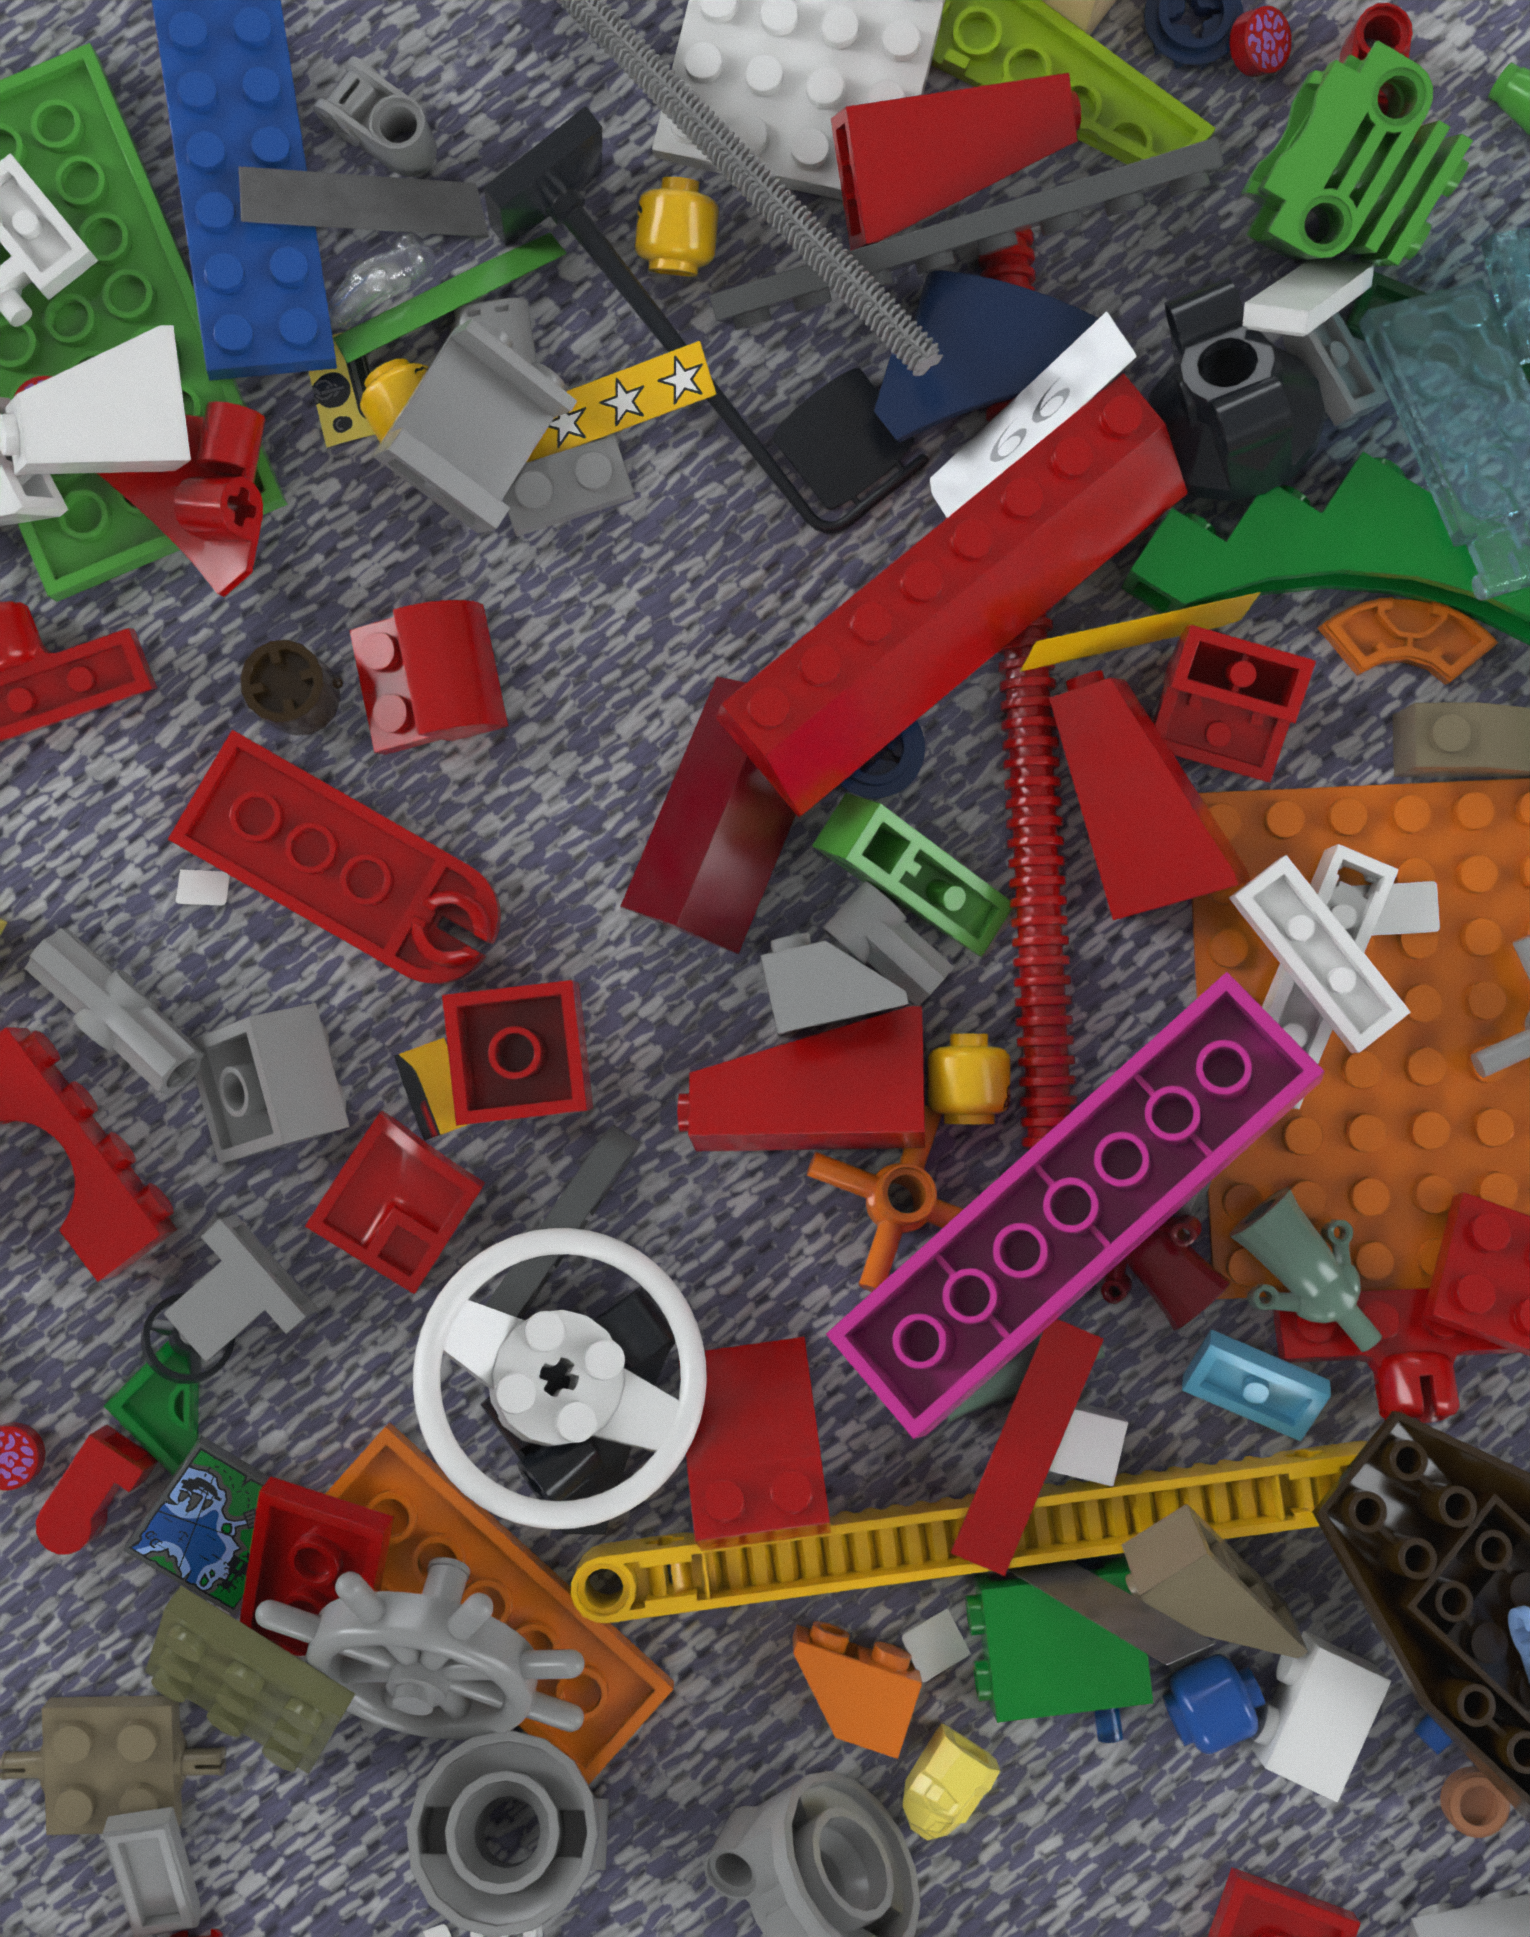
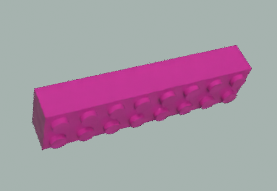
(1075, 1205)

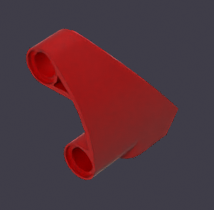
(212, 500)

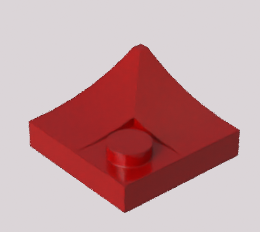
(395, 1203)

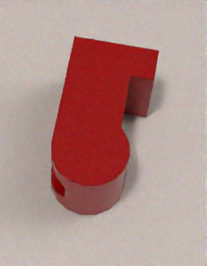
(80, 1500)

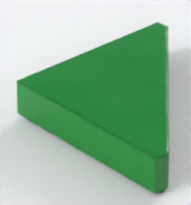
(159, 1411)

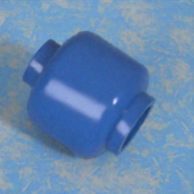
(1213, 1704)

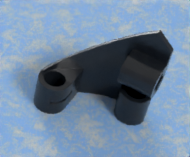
(595, 1464)

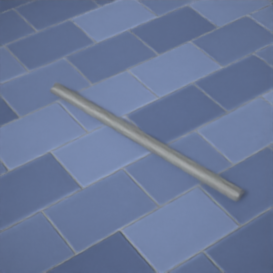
(756, 183)

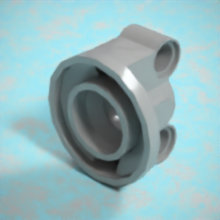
(449, 1834)
(818, 1863)

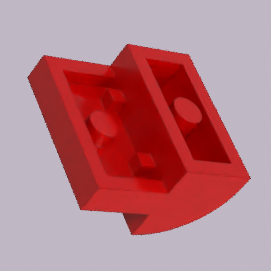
(428, 675)
(1230, 701)

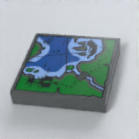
(203, 1525)

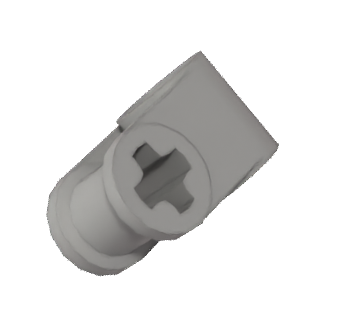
(372, 114)

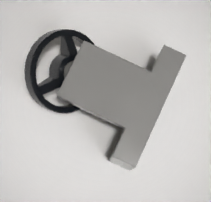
(225, 1303)

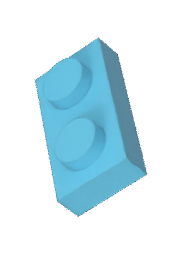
(1256, 1385)

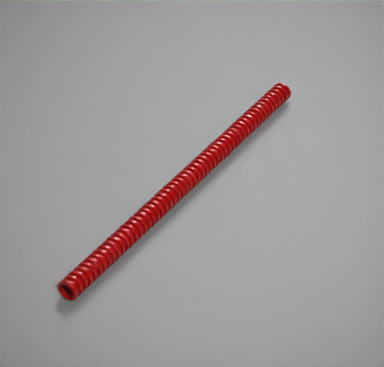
(1034, 834)

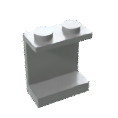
(473, 424)

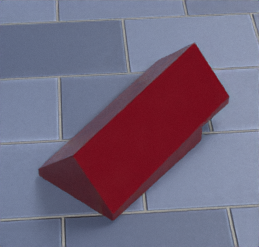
(711, 838)

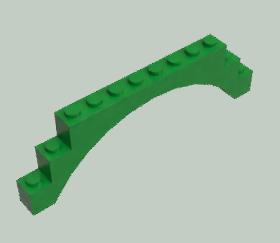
(1369, 538)

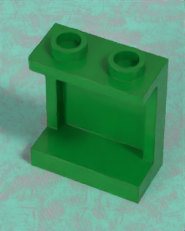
(1048, 1656)

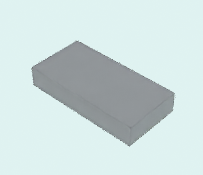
(152, 1871)

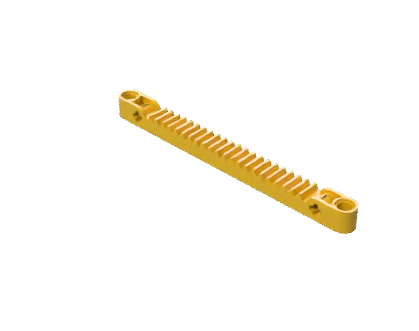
(917, 1539)

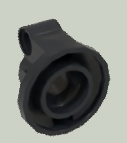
(1233, 400)

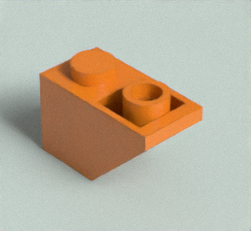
(859, 1689)

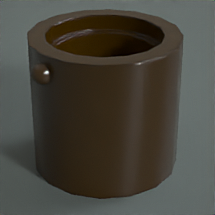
(290, 687)

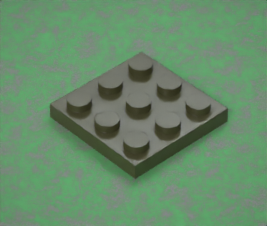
(245, 1682)

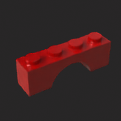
(112, 1211)

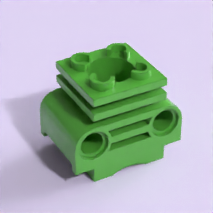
(1354, 166)

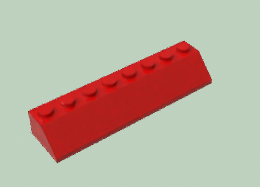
(956, 597)

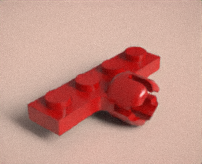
(54, 687)
(1408, 1364)

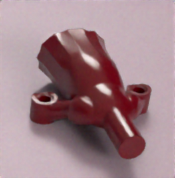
(1170, 1272)

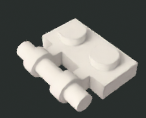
(38, 240)

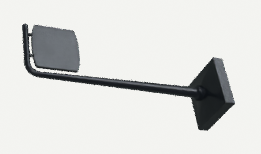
(828, 439)

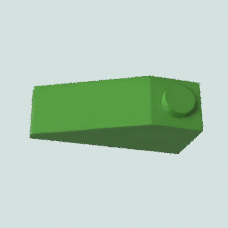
(913, 872)

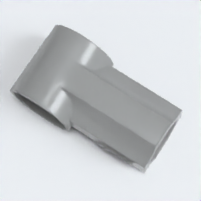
(879, 937)

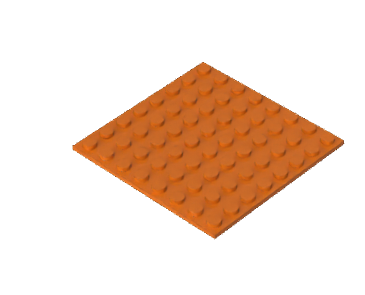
(1409, 1113)

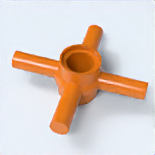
(874, 1188)

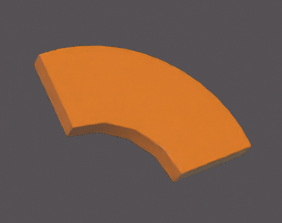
(1407, 633)

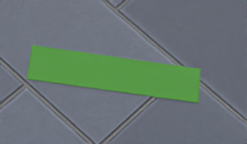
(447, 297)

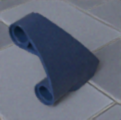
(991, 345)

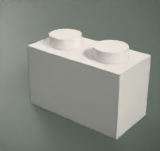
(1319, 1716)

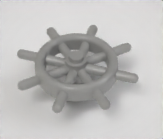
(428, 1659)

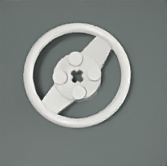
(601, 1395)

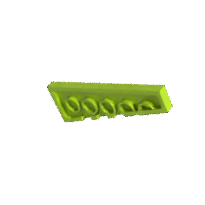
(1029, 39)

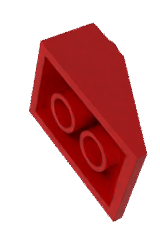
(757, 1449)

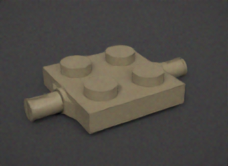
(110, 1760)

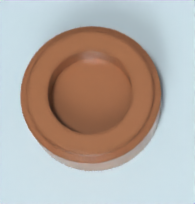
(1473, 1803)

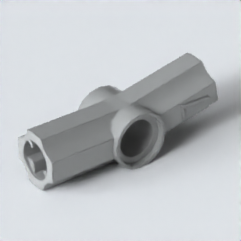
(115, 1011)

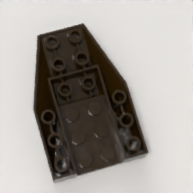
(1439, 1561)

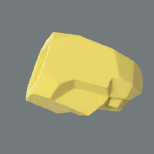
(947, 1783)

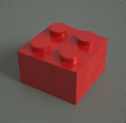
(517, 1052)

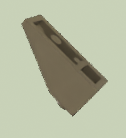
(1461, 740)
(1208, 1586)

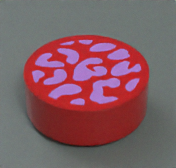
(1260, 41)
(20, 1455)

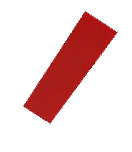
(1027, 1446)

